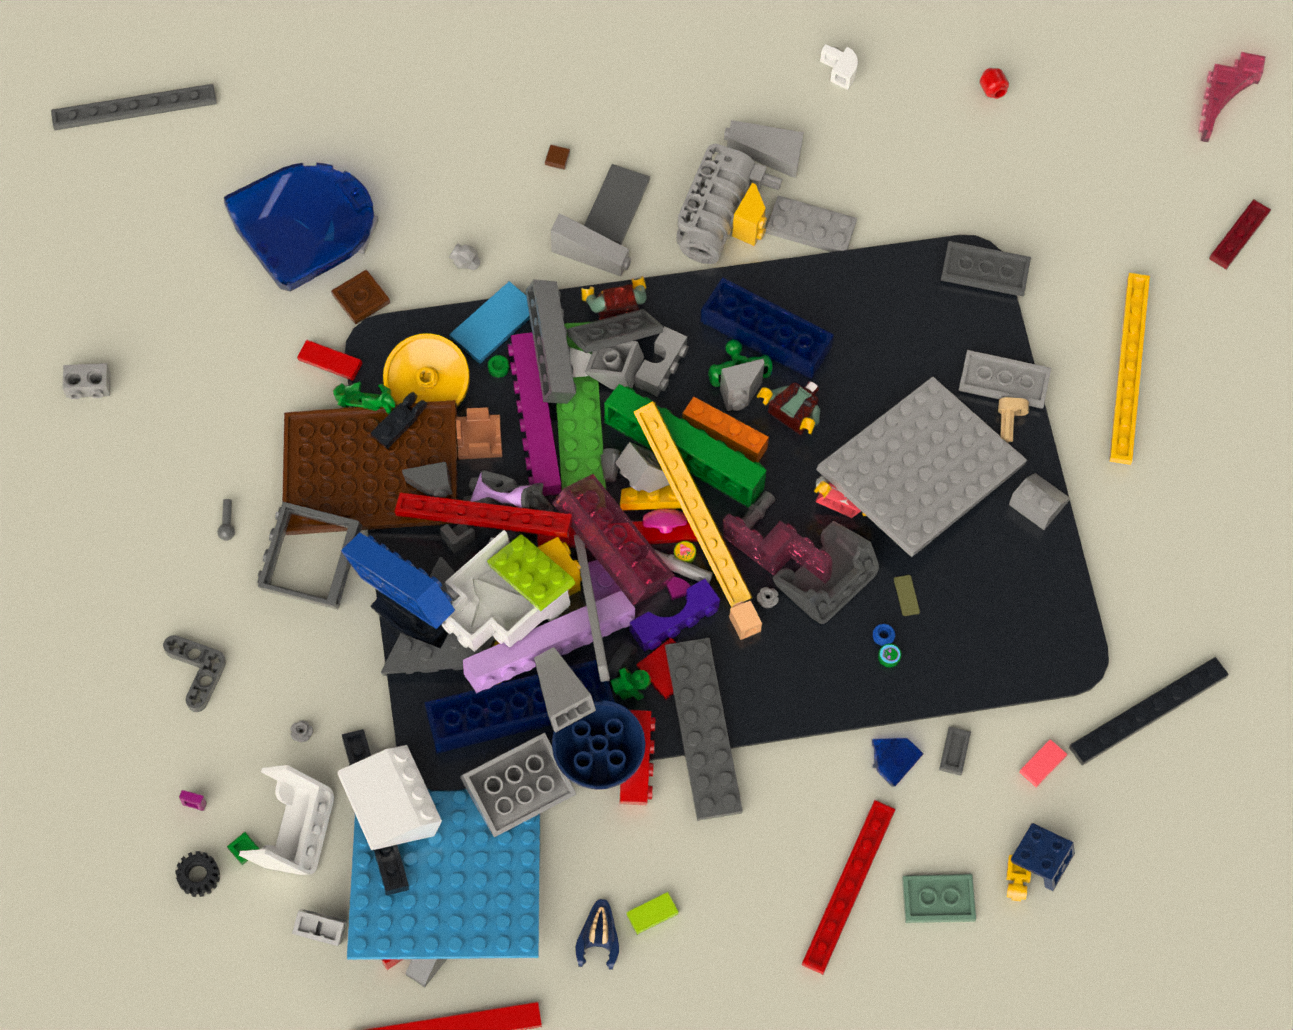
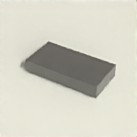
(955, 751)

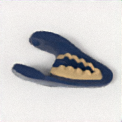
(598, 932)

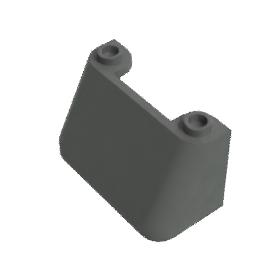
(852, 569)

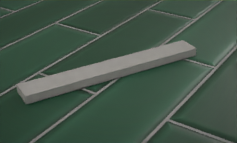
(592, 610)

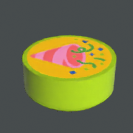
(685, 551)

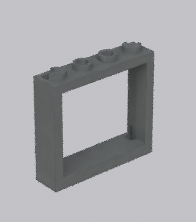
(277, 536)

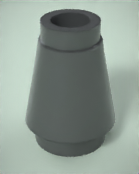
(609, 467)

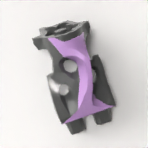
(486, 490)

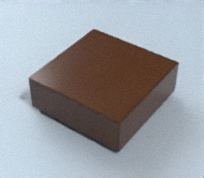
(557, 157)

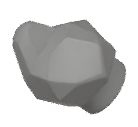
(465, 257)

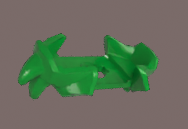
(351, 396)

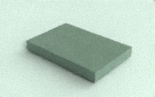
(939, 898)

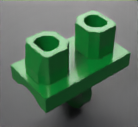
(630, 684)

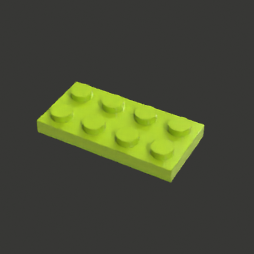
(531, 572)

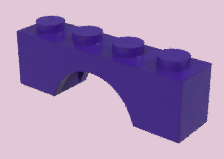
(652, 630)

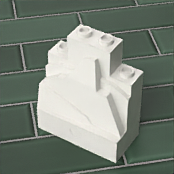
(490, 605)

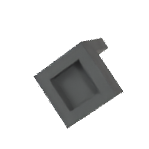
(457, 537)

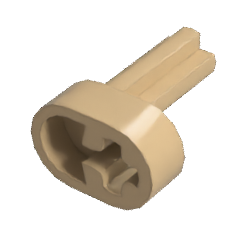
(1008, 408)

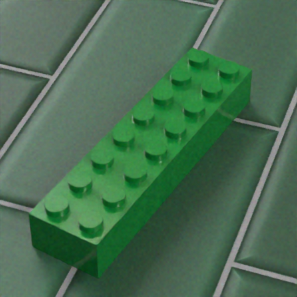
(703, 455)

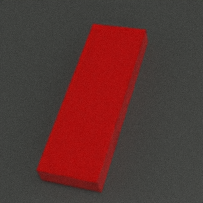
(329, 360)

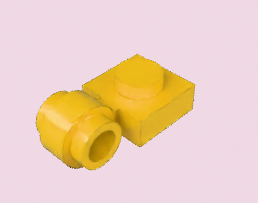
(1019, 875)

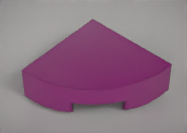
(677, 588)

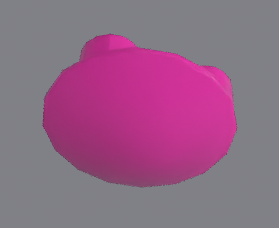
(664, 519)

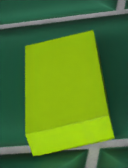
(652, 913)

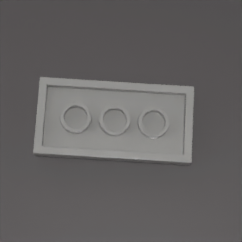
(811, 225)
(1004, 378)

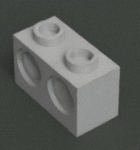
(86, 375)
(319, 927)

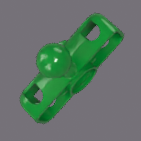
(734, 349)

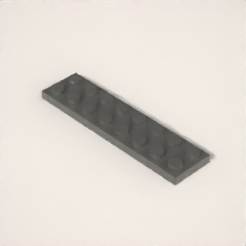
(703, 729)

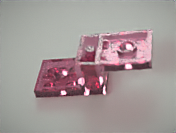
(778, 547)

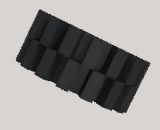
(197, 887)

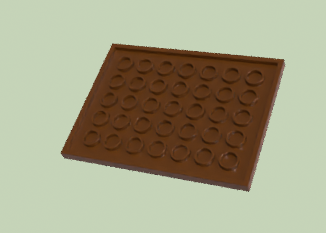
(346, 472)

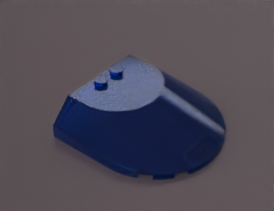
(302, 220)

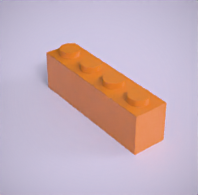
(726, 429)

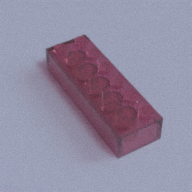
(613, 539)

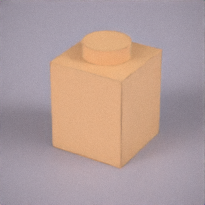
(745, 619)

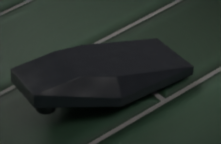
(405, 621)

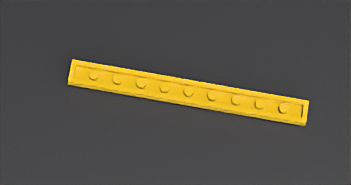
(1129, 369)
(692, 504)

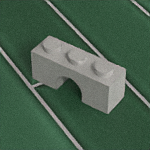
(654, 376)

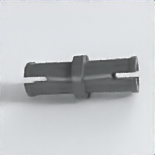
(758, 510)

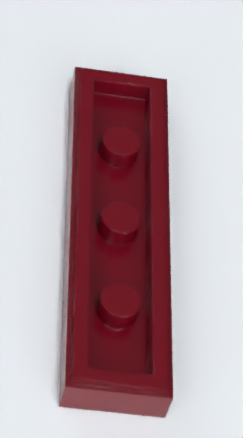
(1240, 234)

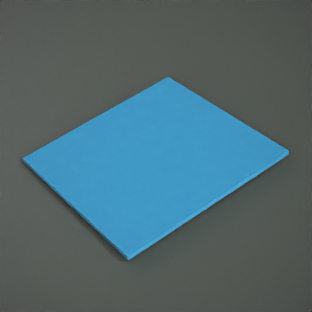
(464, 895)

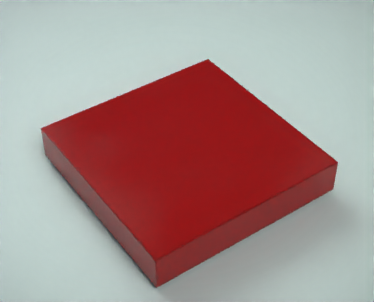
(657, 668)

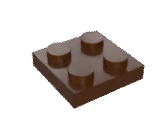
(360, 296)

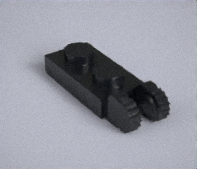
(398, 421)

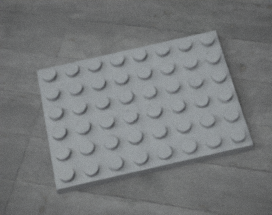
(921, 466)

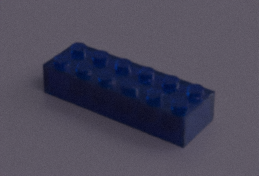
(767, 328)

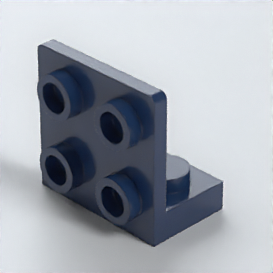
(1044, 854)

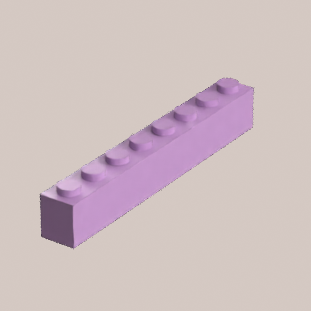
(563, 634)

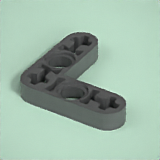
(202, 662)

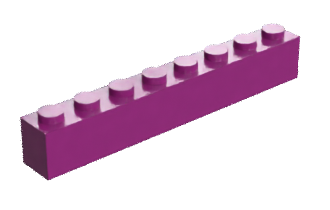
(536, 416)

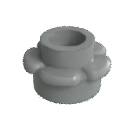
(763, 601)
(305, 735)

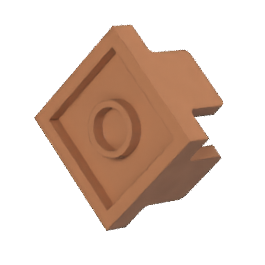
(478, 434)

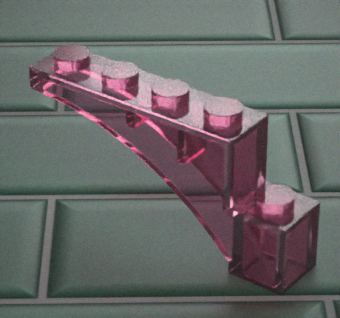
(1225, 84)

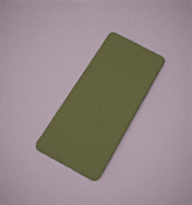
(906, 595)

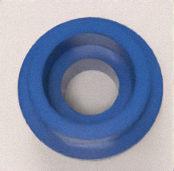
(883, 628)

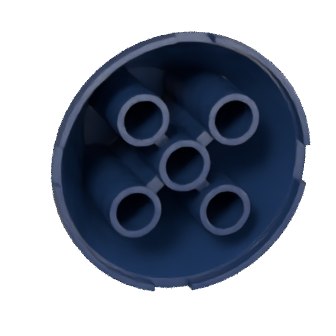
(600, 747)

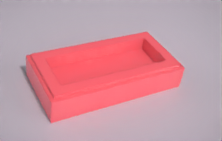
(1043, 763)

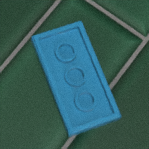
(492, 323)

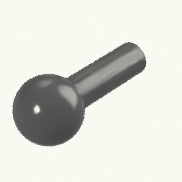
(226, 530)

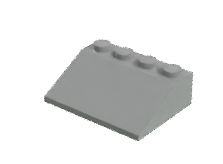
(517, 785)

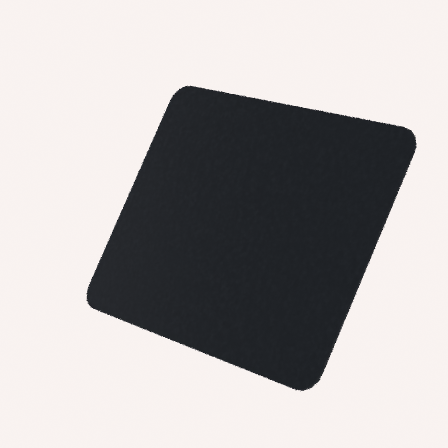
(997, 596)

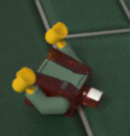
(616, 300)
(794, 405)

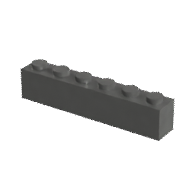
(550, 341)

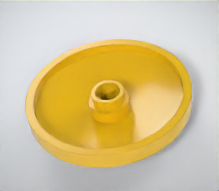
(429, 368)

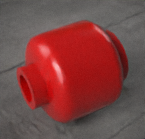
(994, 83)

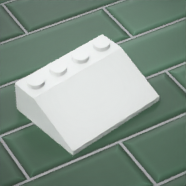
(390, 798)

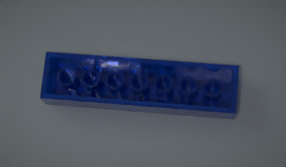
(501, 709)

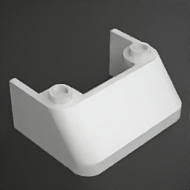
(302, 824)

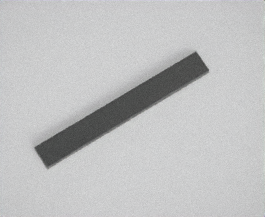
(133, 107)

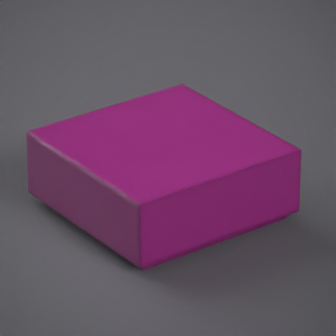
(192, 800)

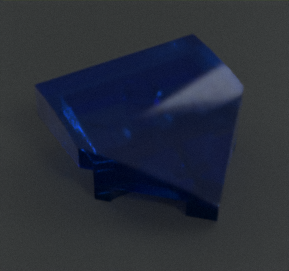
(894, 758)

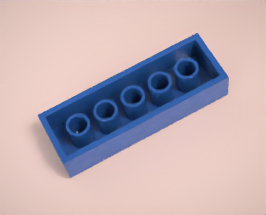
(399, 579)

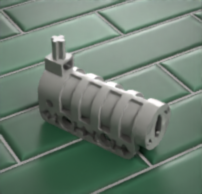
(724, 189)

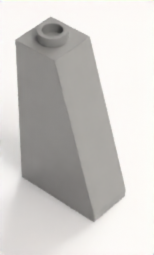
(767, 145)
(588, 246)
(562, 690)

